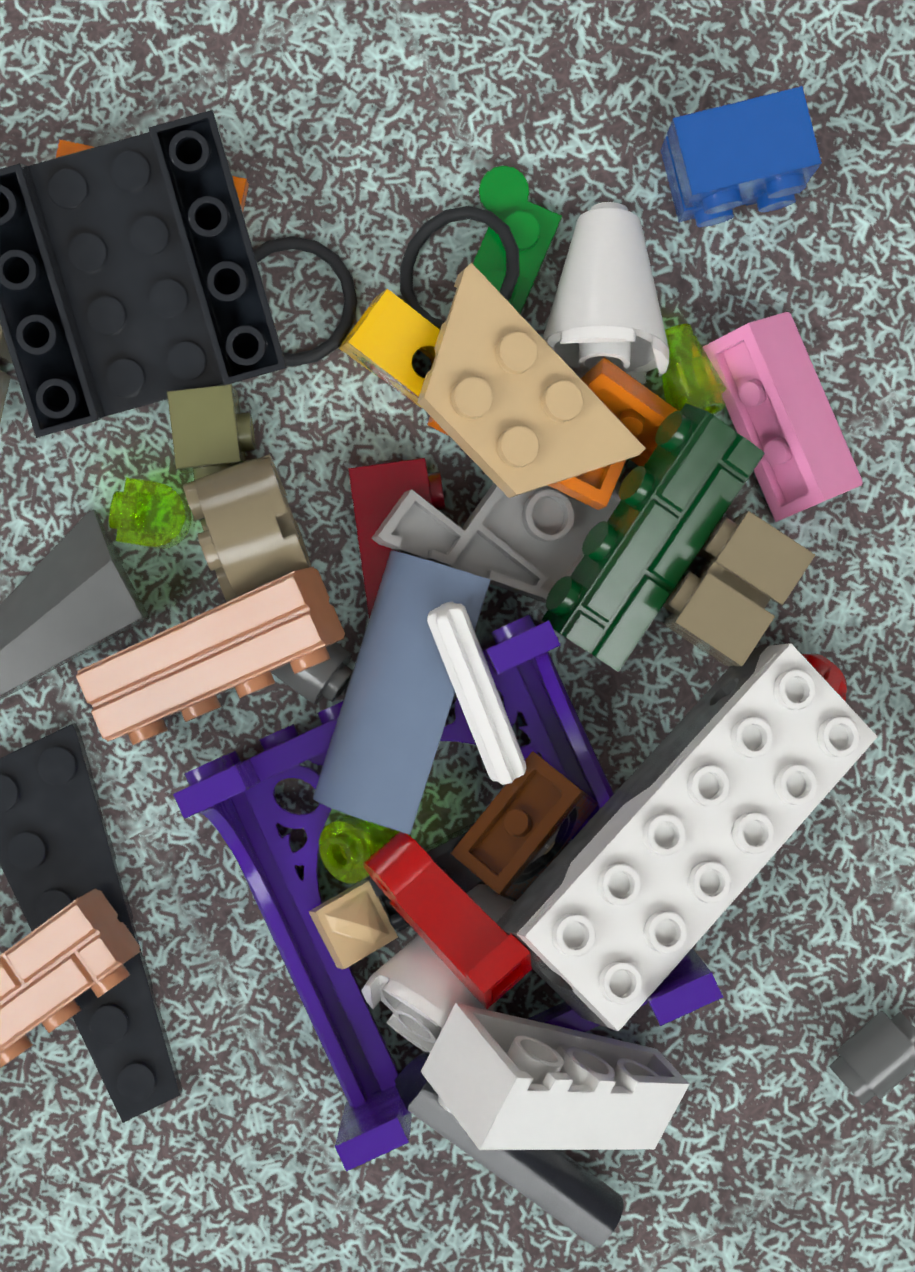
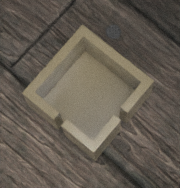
(727, 597)

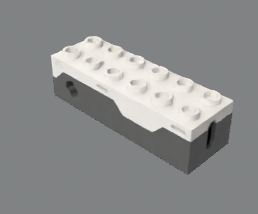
(688, 831)

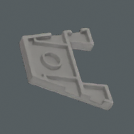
(513, 541)

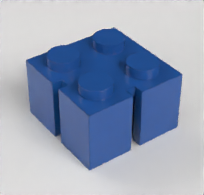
(740, 156)

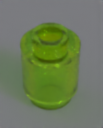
(348, 844)

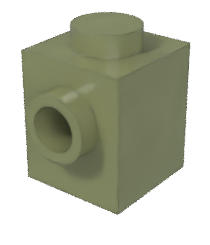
(209, 429)

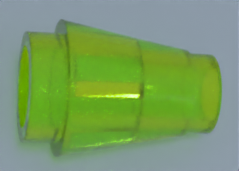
(690, 373)

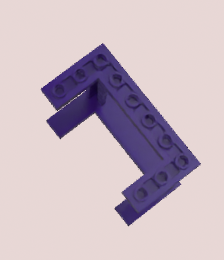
(245, 812)

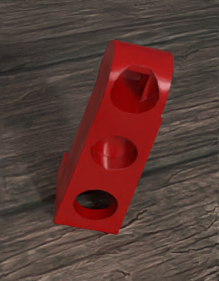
(448, 920)

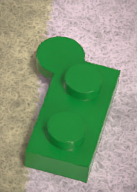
(533, 227)

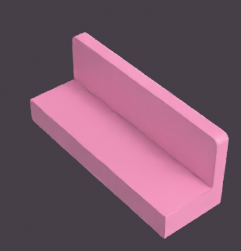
(784, 413)

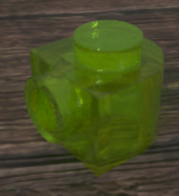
(149, 515)

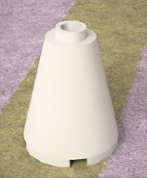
(608, 298)
(422, 987)

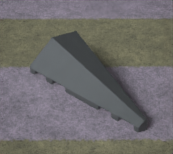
(66, 606)

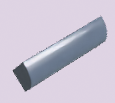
(396, 696)

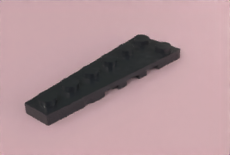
(53, 854)

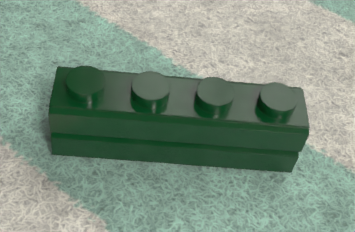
(651, 535)

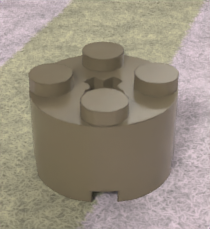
(246, 526)

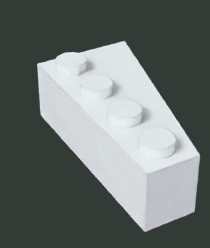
(549, 1085)

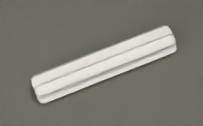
(476, 692)

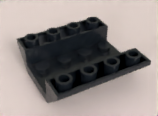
(129, 276)

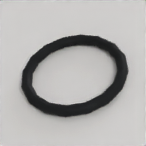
(438, 222)
(348, 289)

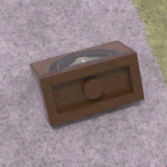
(524, 828)

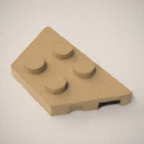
(514, 397)

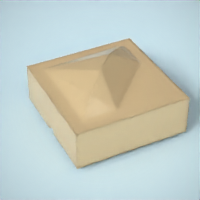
(353, 924)

